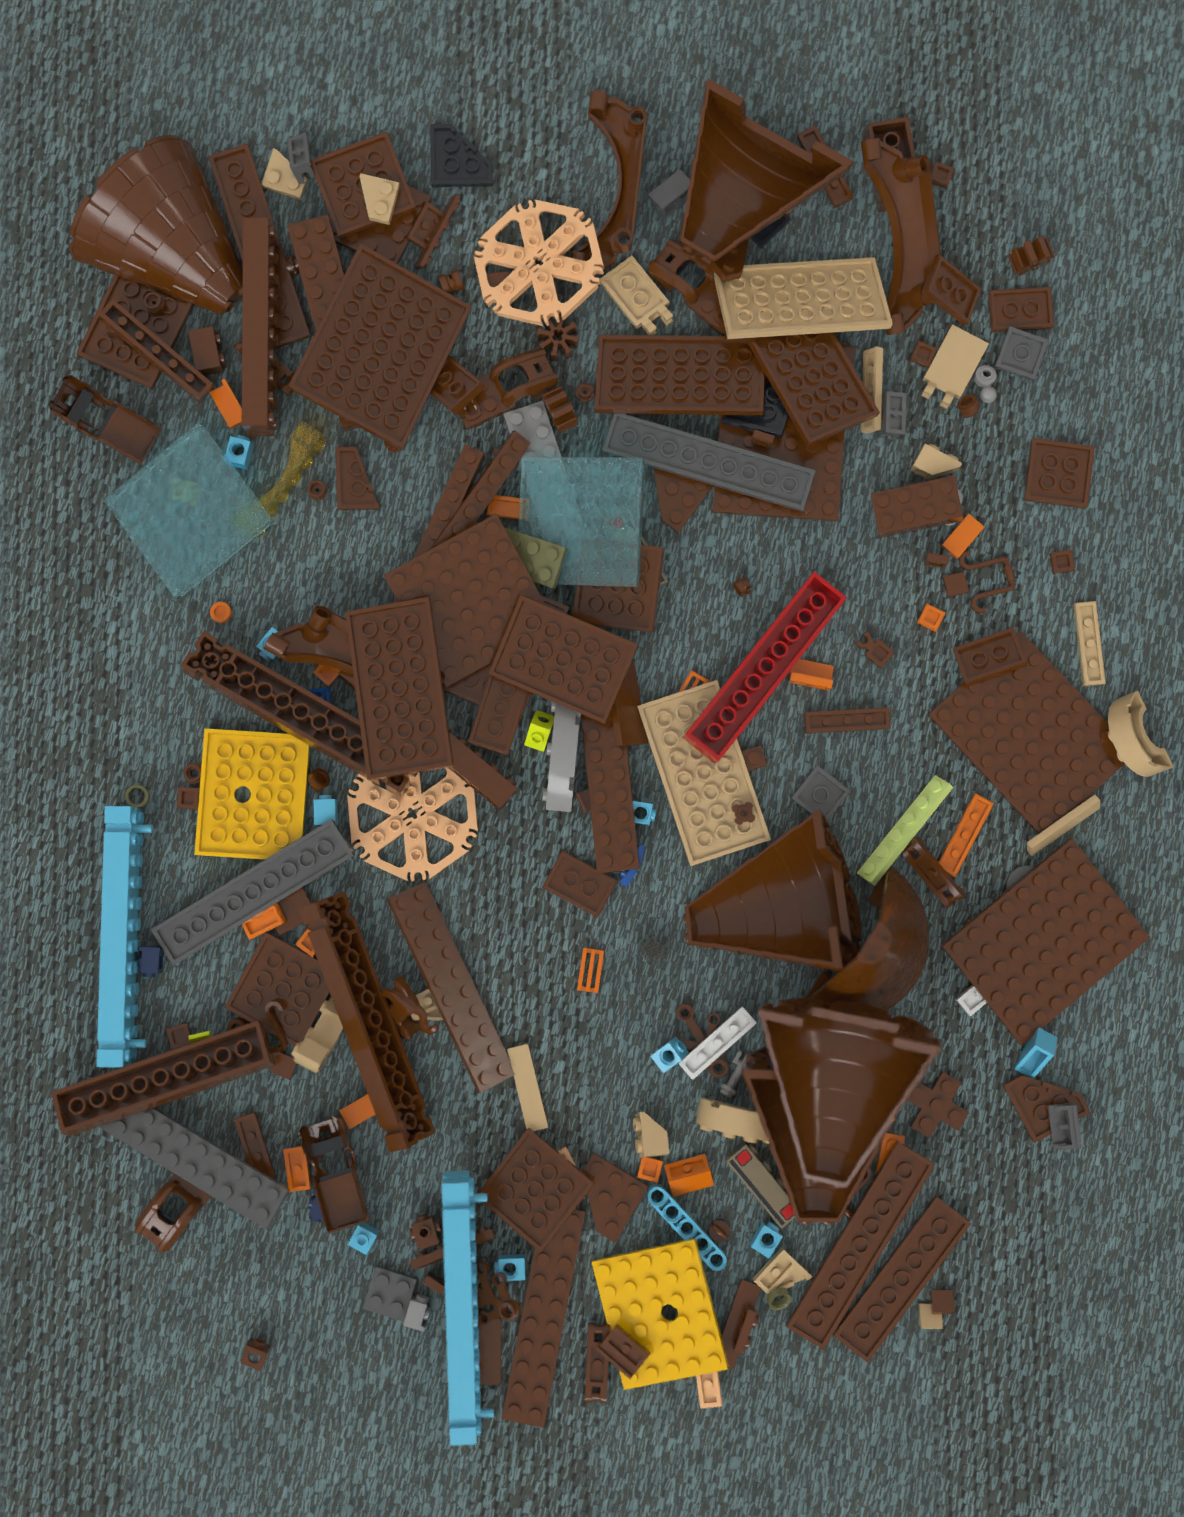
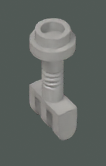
(728, 1089)

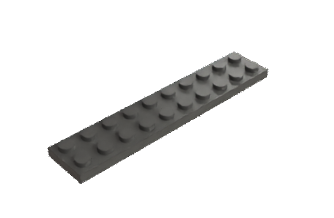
(709, 461)
(252, 892)
(202, 1164)

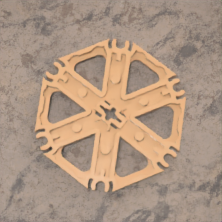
(553, 266)
(415, 832)

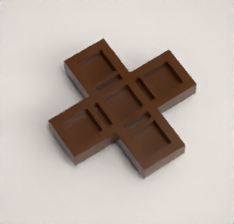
(936, 1105)

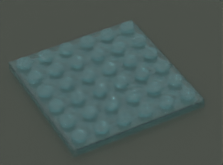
(589, 509)
(188, 510)

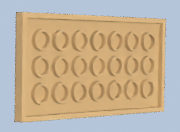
(804, 299)
(696, 788)

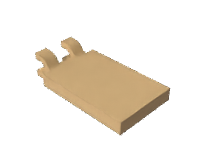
(637, 295)
(954, 364)

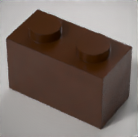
(206, 350)

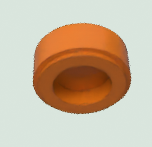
(221, 612)

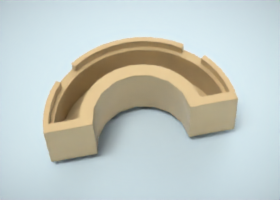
(1130, 738)
(319, 1040)
(730, 1120)

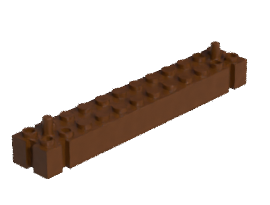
(283, 705)
(367, 1022)

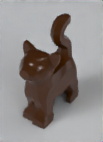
(402, 1004)

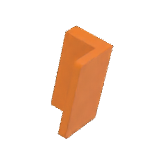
(228, 404)
(812, 674)
(689, 1175)

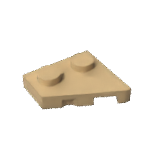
(281, 178)

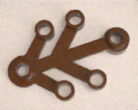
(700, 1037)
(488, 1297)

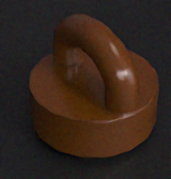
(968, 406)
(318, 779)
(719, 1230)

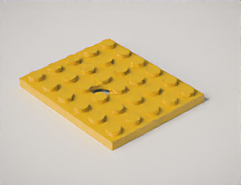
(277, 776)
(633, 1294)

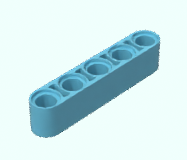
(683, 1216)

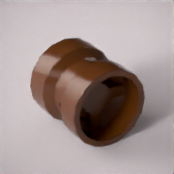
(451, 282)

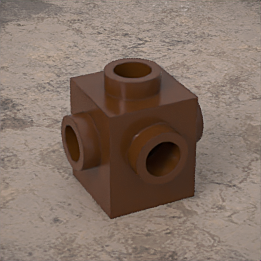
(423, 1238)

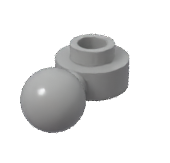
(988, 393)

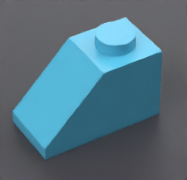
(1036, 1053)

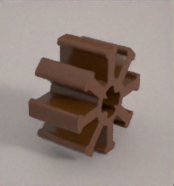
(1031, 255)
(567, 339)
(559, 409)

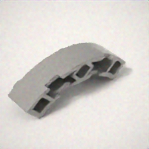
(562, 759)

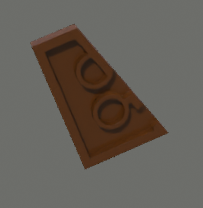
(352, 484)

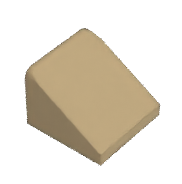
(927, 1319)

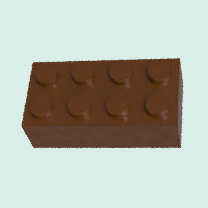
(895, 134)
(917, 506)

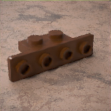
(428, 228)
(740, 1321)

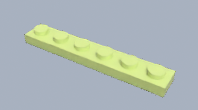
(904, 830)

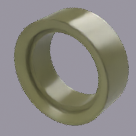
(145, 801)
(780, 1304)

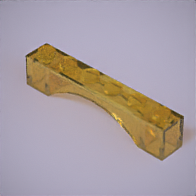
(303, 446)

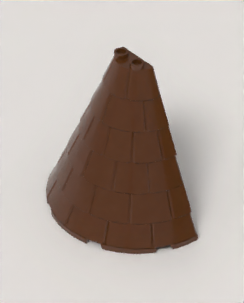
(745, 177)
(160, 227)
(784, 903)
(890, 957)
(842, 1077)
(808, 1200)

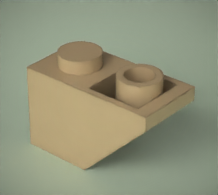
(933, 463)
(651, 1137)

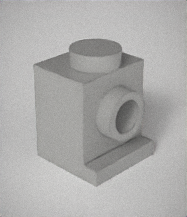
(417, 1312)

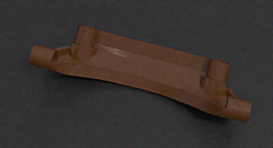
(627, 143)
(910, 205)
(319, 641)

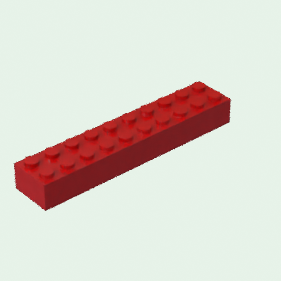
(764, 667)

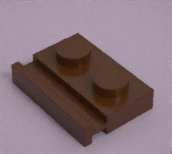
(623, 1351)

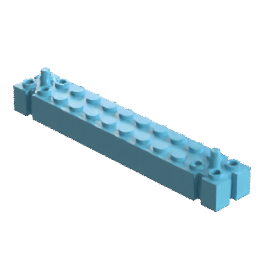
(119, 936)
(462, 1307)

